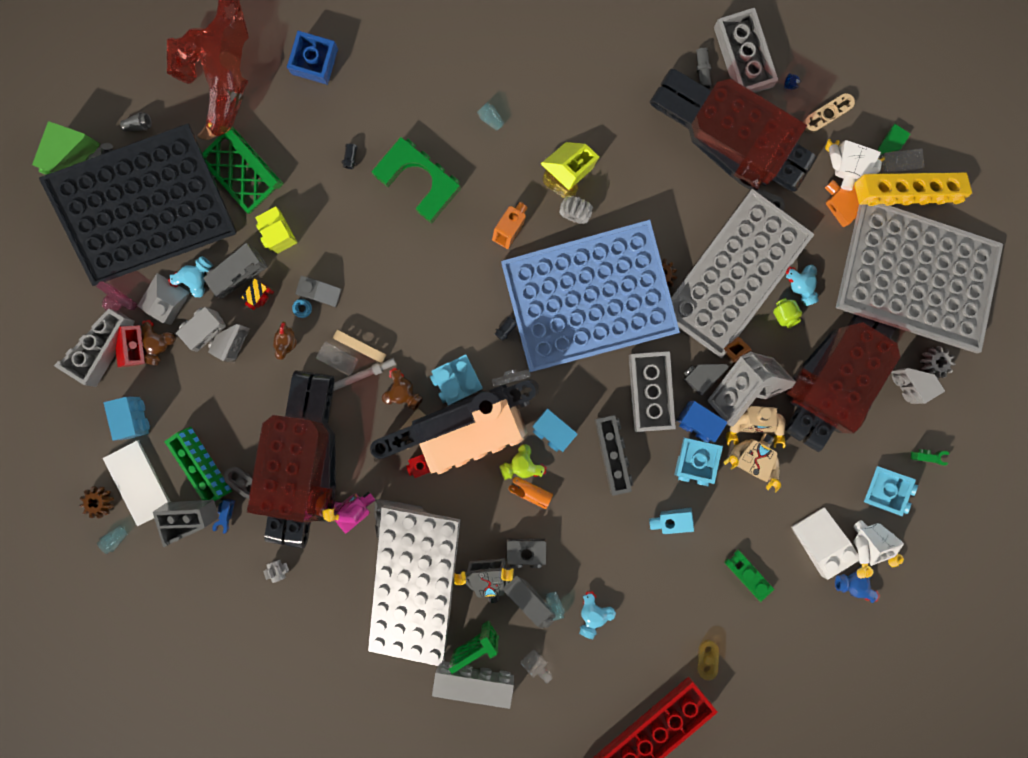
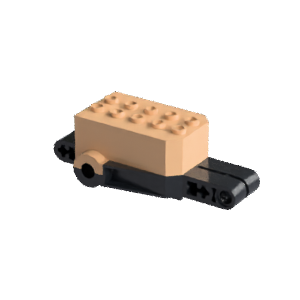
(464, 428)

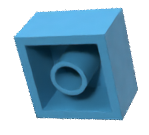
(126, 418)
(554, 430)

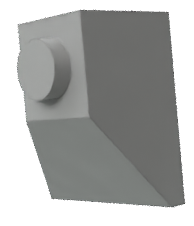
(163, 300)
(228, 343)

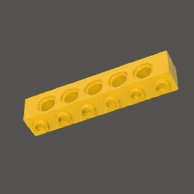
(912, 188)

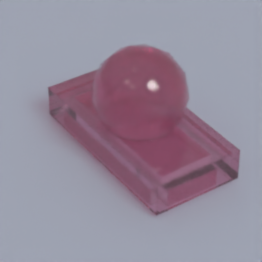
(115, 298)

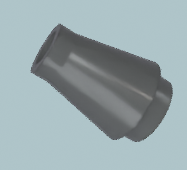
(137, 122)

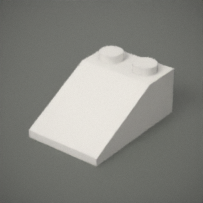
(825, 543)

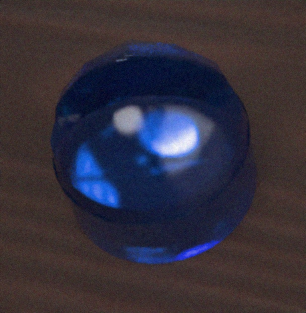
(791, 82)

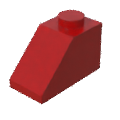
(129, 346)

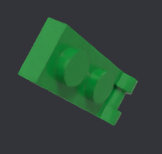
(749, 576)

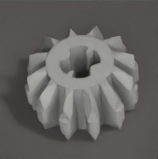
(576, 209)
(940, 355)

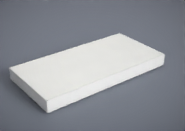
(136, 481)

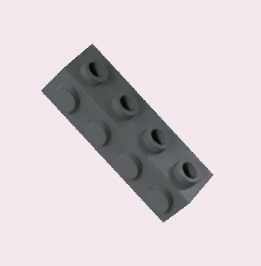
(612, 453)

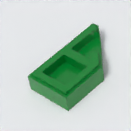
(893, 140)

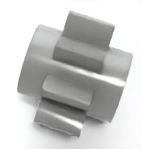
(276, 571)

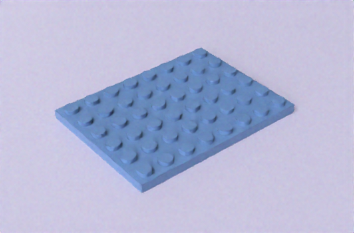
(590, 296)

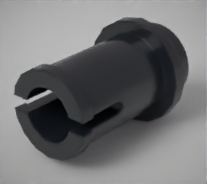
(350, 156)
(505, 328)

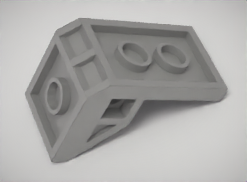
(749, 378)

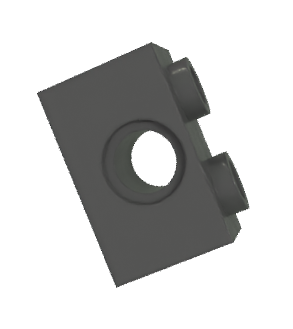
(537, 547)

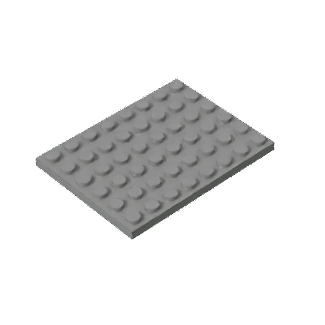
(920, 276)

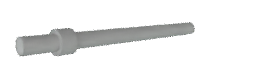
(376, 369)

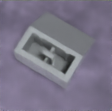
(201, 328)
(916, 385)

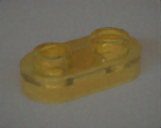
(557, 186)
(708, 659)

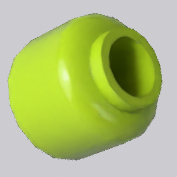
(787, 313)

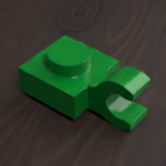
(925, 455)

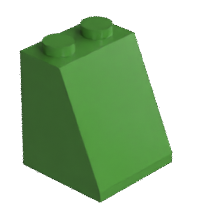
(62, 148)

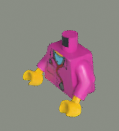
(350, 511)

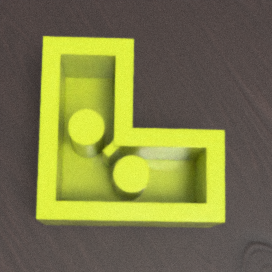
(275, 231)

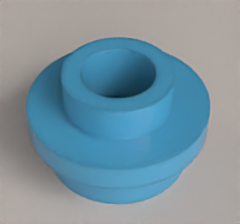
(295, 308)

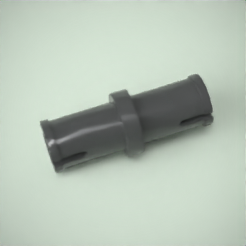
(704, 67)

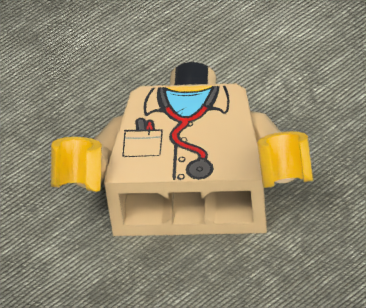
(759, 421)
(757, 460)

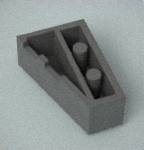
(235, 271)
(183, 519)

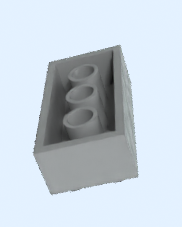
(746, 50)
(652, 391)
(474, 685)

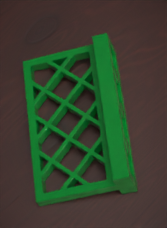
(255, 162)
(474, 648)

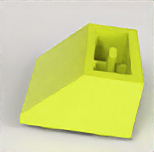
(571, 163)

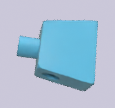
(682, 517)

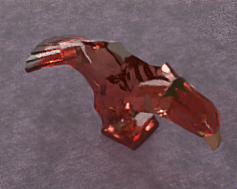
(220, 54)

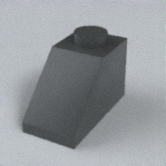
(318, 291)
(703, 376)

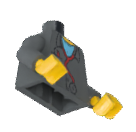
(486, 578)

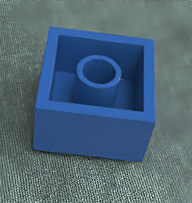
(312, 57)
(701, 421)

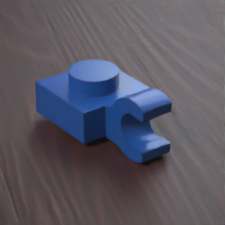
(225, 512)

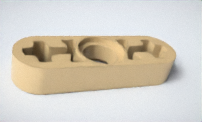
(844, 109)
(359, 346)

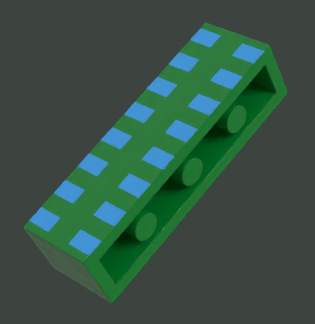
(198, 465)

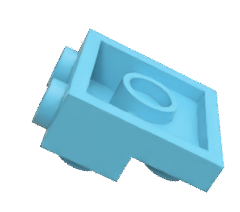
(456, 380)
(698, 461)
(891, 491)

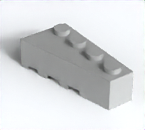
(95, 349)

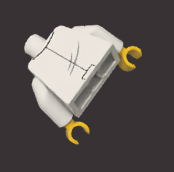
(853, 161)
(875, 546)

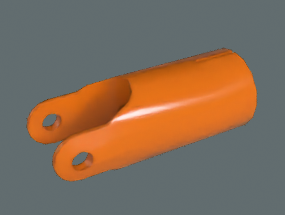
(531, 492)

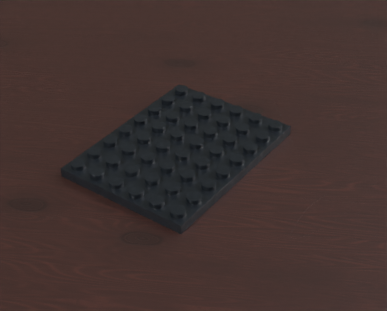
(139, 204)

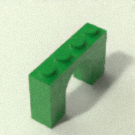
(403, 156)

